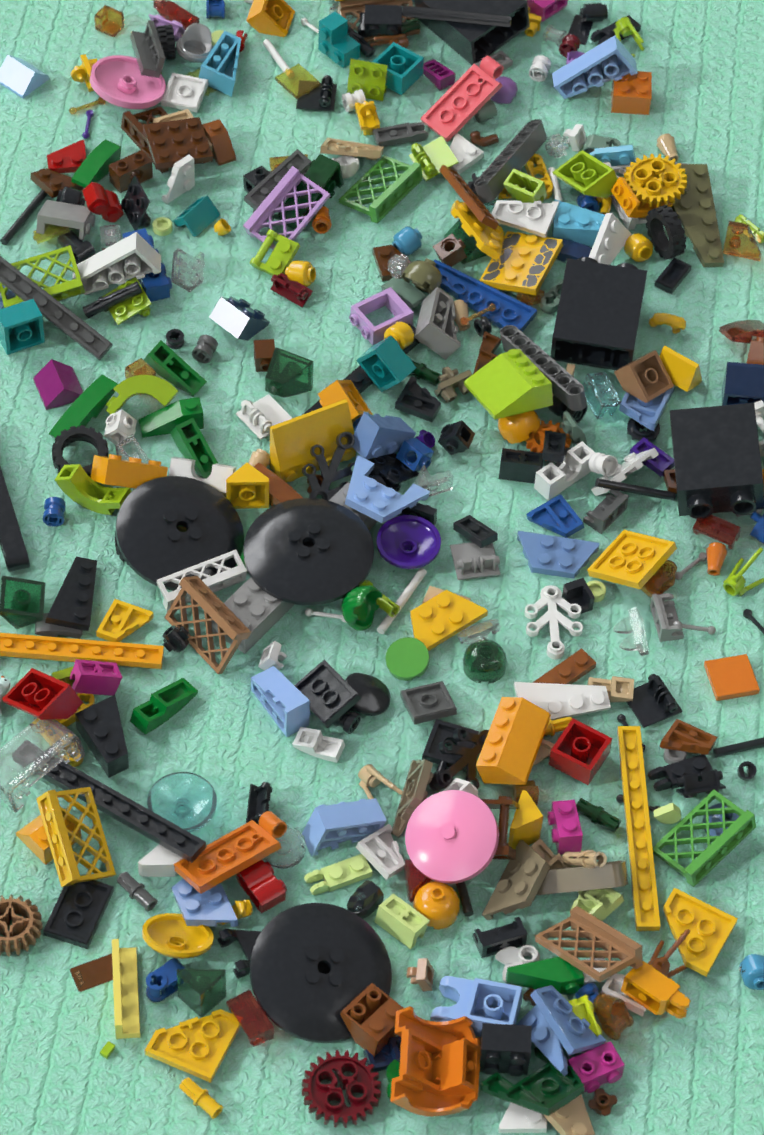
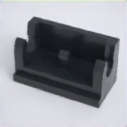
(520, 465)
(496, 939)

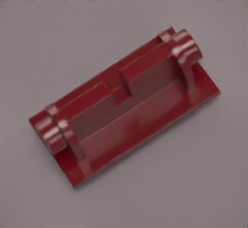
(290, 289)

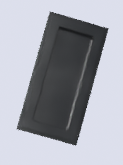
(672, 275)

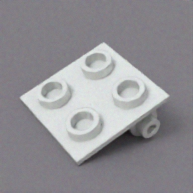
(262, 415)

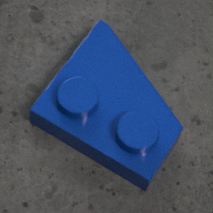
(557, 517)

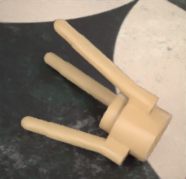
(371, 777)

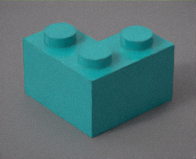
(335, 41)

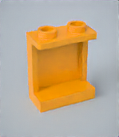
(629, 201)

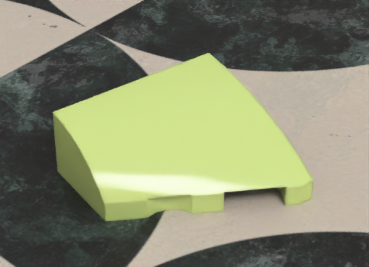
(599, 902)

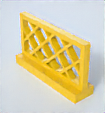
(60, 837)

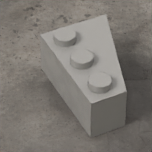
(436, 324)

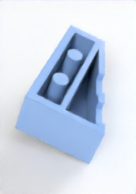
(281, 700)
(342, 822)

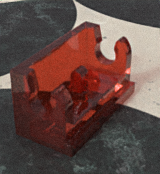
(718, 529)
(251, 1018)

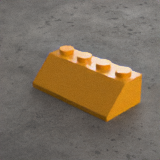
(512, 742)

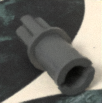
(137, 891)

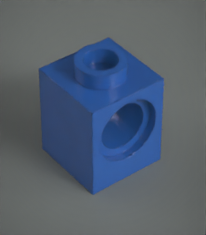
(408, 453)

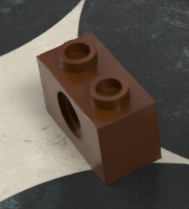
(122, 171)

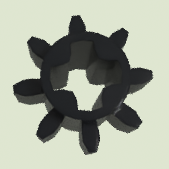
(175, 638)

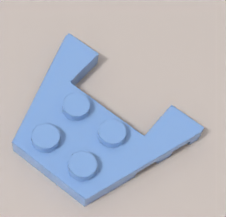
(377, 499)

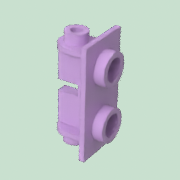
(161, 21)

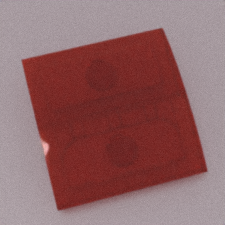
(743, 330)

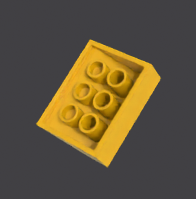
(294, 438)

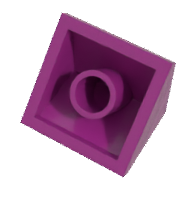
(57, 384)

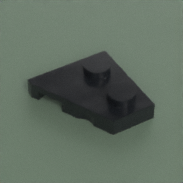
(418, 401)

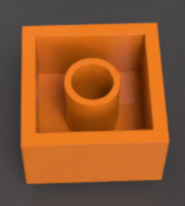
(632, 94)

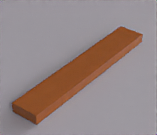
(469, 197)

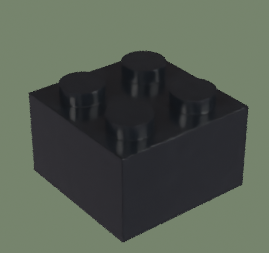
(505, 1049)

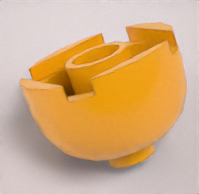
(518, 426)
(438, 904)

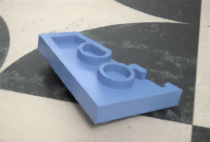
(569, 1029)

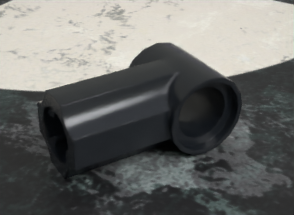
(80, 249)

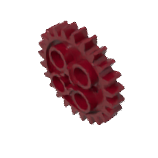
(319, 1094)

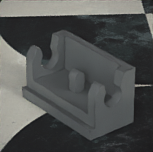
(607, 511)

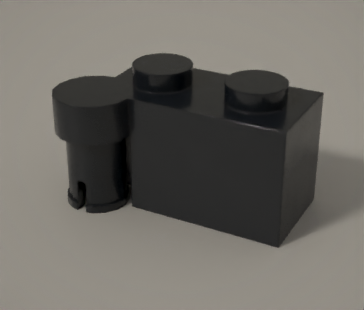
(380, 20)

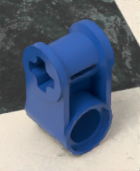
(215, 8)
(164, 981)

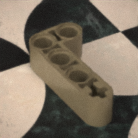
(580, 878)

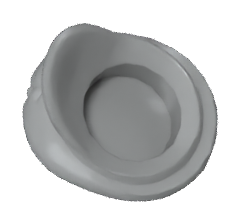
(195, 43)

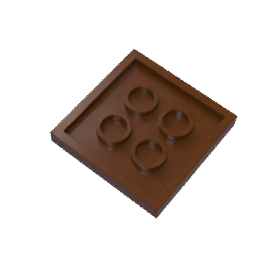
(175, 140)

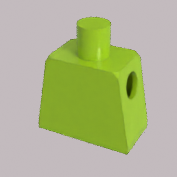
(525, 187)

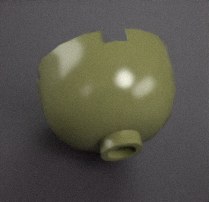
(423, 275)

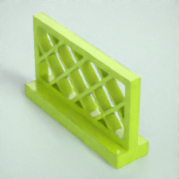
(59, 290)

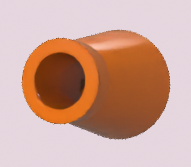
(321, 221)
(716, 555)

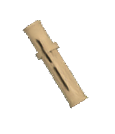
(586, 859)

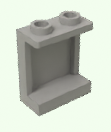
(65, 215)

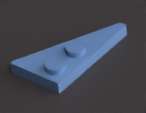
(545, 1039)

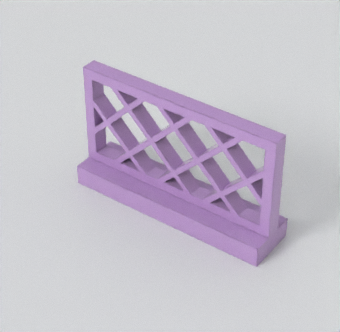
(276, 198)

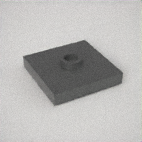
(428, 702)

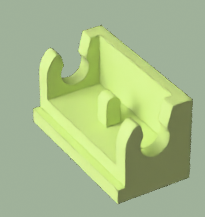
(401, 920)

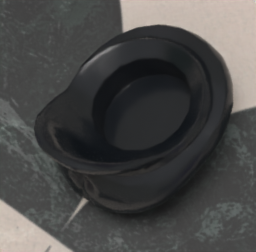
(373, 693)

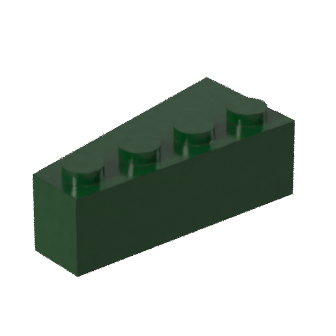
(325, 174)

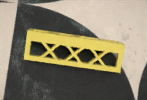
(125, 991)

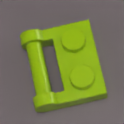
(279, 258)

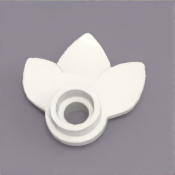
(513, 956)

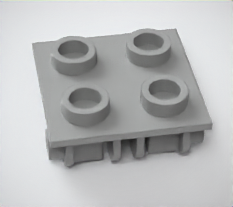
(473, 561)

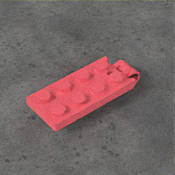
(464, 98)

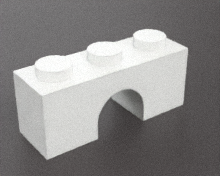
(185, 468)
(553, 479)

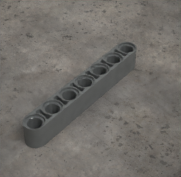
(514, 156)
(564, 385)

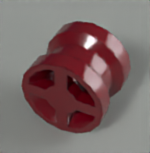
(569, 43)

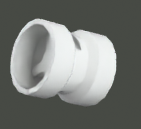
(539, 68)
(350, 99)
(603, 464)

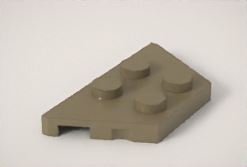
(413, 793)
(518, 882)

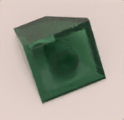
(288, 374)

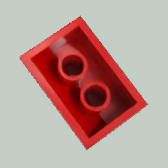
(43, 696)

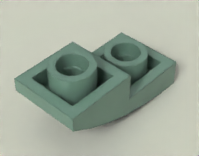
(406, 291)
(571, 427)

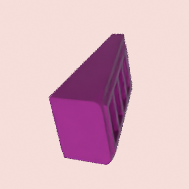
(442, 79)

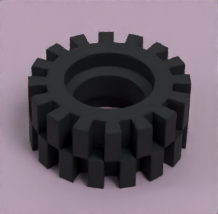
(167, 41)

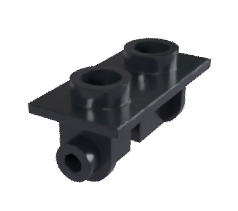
(691, 786)
(258, 801)

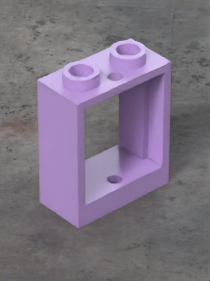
(384, 298)

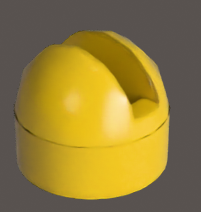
(222, 227)

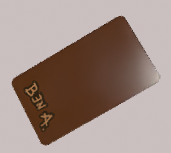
(93, 973)

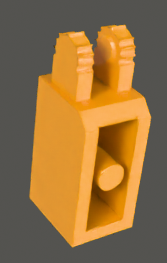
(655, 991)

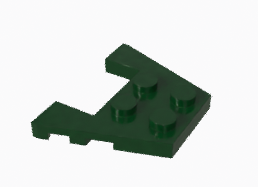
(540, 1091)

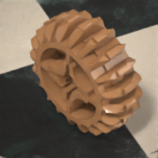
(23, 930)

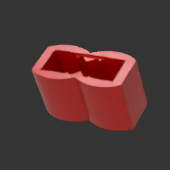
(103, 202)
(262, 885)

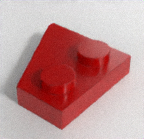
(68, 158)

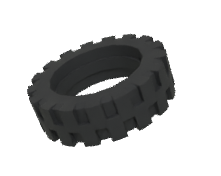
(665, 216)
(77, 434)

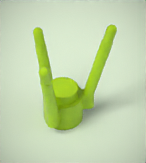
(625, 28)
(736, 582)

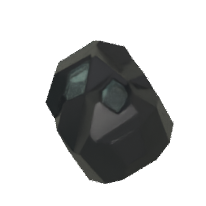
(365, 899)

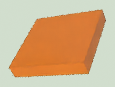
(731, 677)

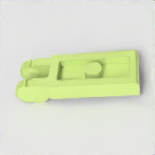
(339, 874)

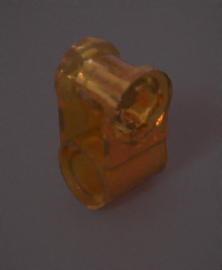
(661, 580)
(612, 1015)

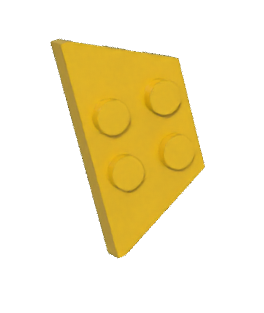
(443, 618)

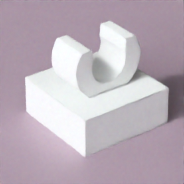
(576, 137)
(271, 655)

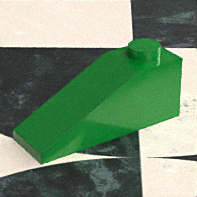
(174, 369)
(166, 418)
(194, 446)
(547, 972)

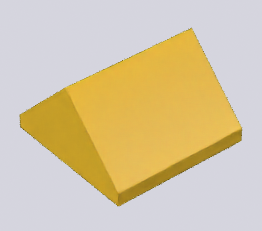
(681, 370)
(248, 488)
(526, 822)

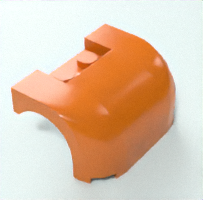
(436, 1065)

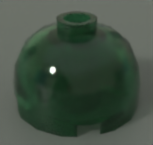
(484, 661)

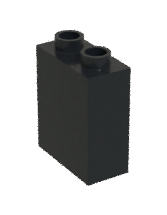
(477, 40)
(598, 314)
(717, 460)

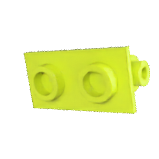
(584, 1008)

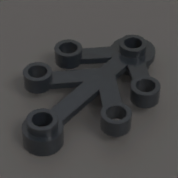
(329, 473)
(468, 758)

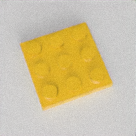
(632, 559)

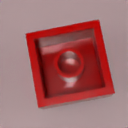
(580, 751)

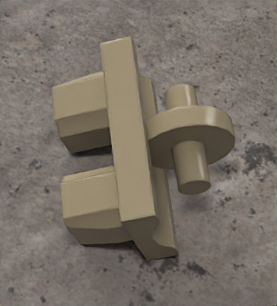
(452, 380)

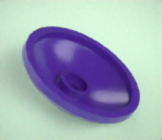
(411, 534)

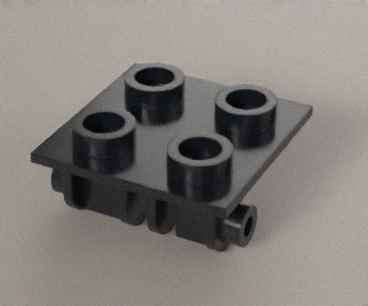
(320, 98)
(135, 205)
(392, 470)
(653, 702)

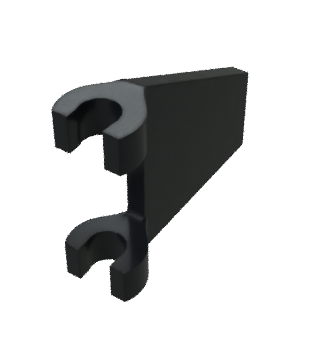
(246, 941)

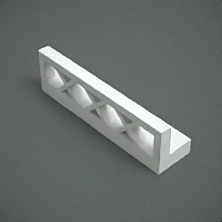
(217, 582)

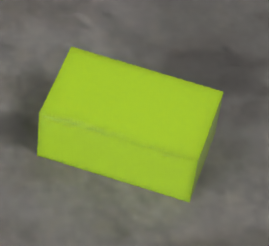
(107, 1050)

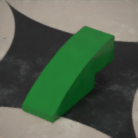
(97, 163)
(162, 705)

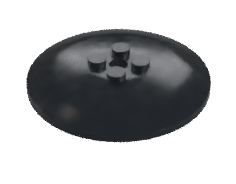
(149, 532)
(302, 573)
(287, 973)

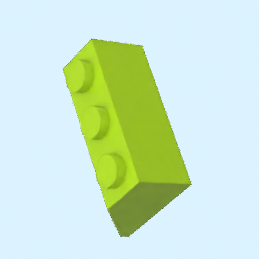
(587, 175)

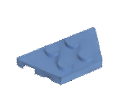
(645, 413)
(556, 554)
(203, 908)

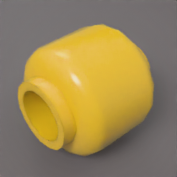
(638, 247)
(302, 272)
(401, 333)

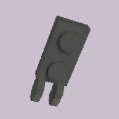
(399, 134)

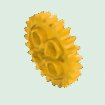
(656, 180)

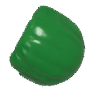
(359, 606)

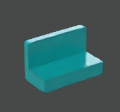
(198, 215)

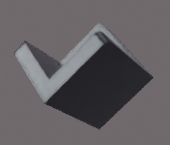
(578, 593)

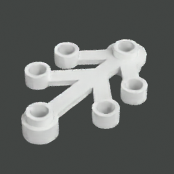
(553, 617)

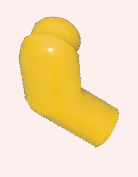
(606, 204)

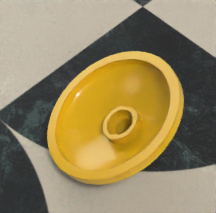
(173, 938)

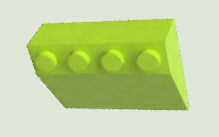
(510, 385)

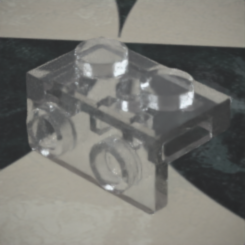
(187, 270)

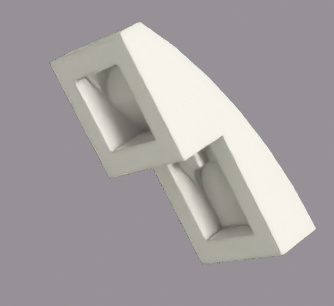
(315, 744)

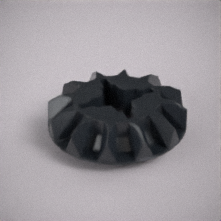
(633, 429)

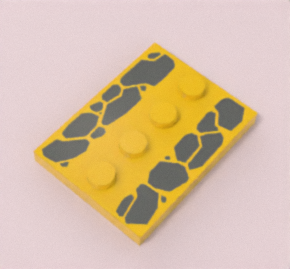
(522, 263)

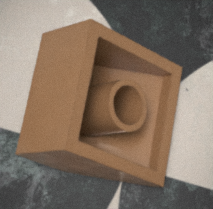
(644, 377)

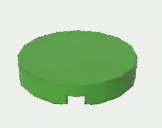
(407, 658)

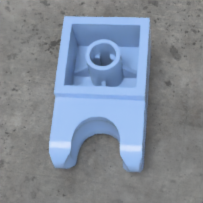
(479, 1001)

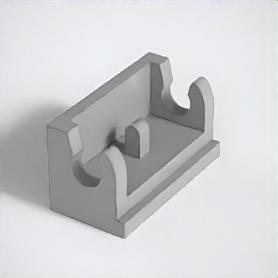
(664, 616)

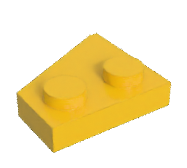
(122, 621)

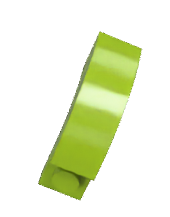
(141, 384)
(88, 493)

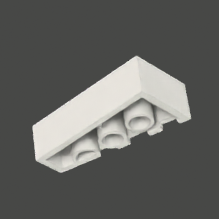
(118, 263)

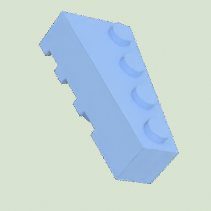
(594, 68)

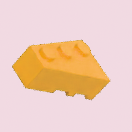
(125, 473)

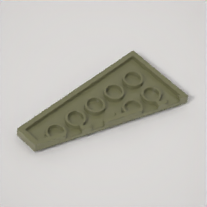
(699, 216)

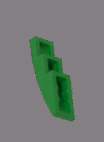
(86, 406)

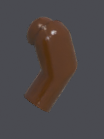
(483, 141)

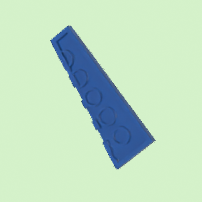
(479, 296)

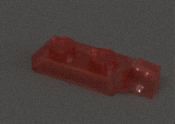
(172, 11)

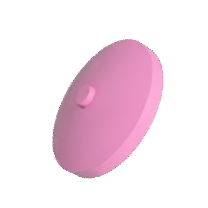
(121, 83)
(452, 836)

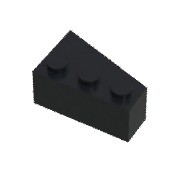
(104, 735)

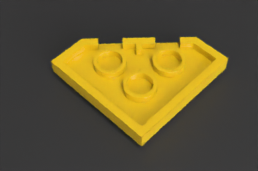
(487, 239)
(707, 928)
(195, 1044)

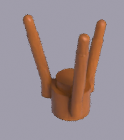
(400, 39)
(662, 964)

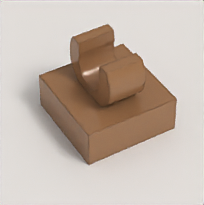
(422, 974)

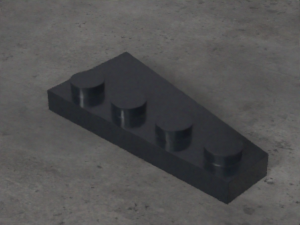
(75, 598)

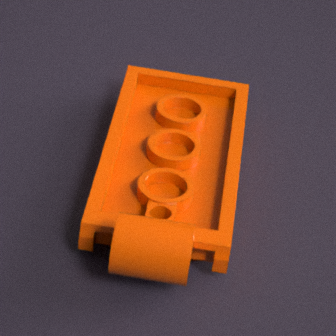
(233, 852)

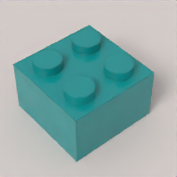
(403, 67)
(21, 326)
(386, 363)

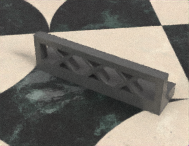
(148, 51)
(264, 188)

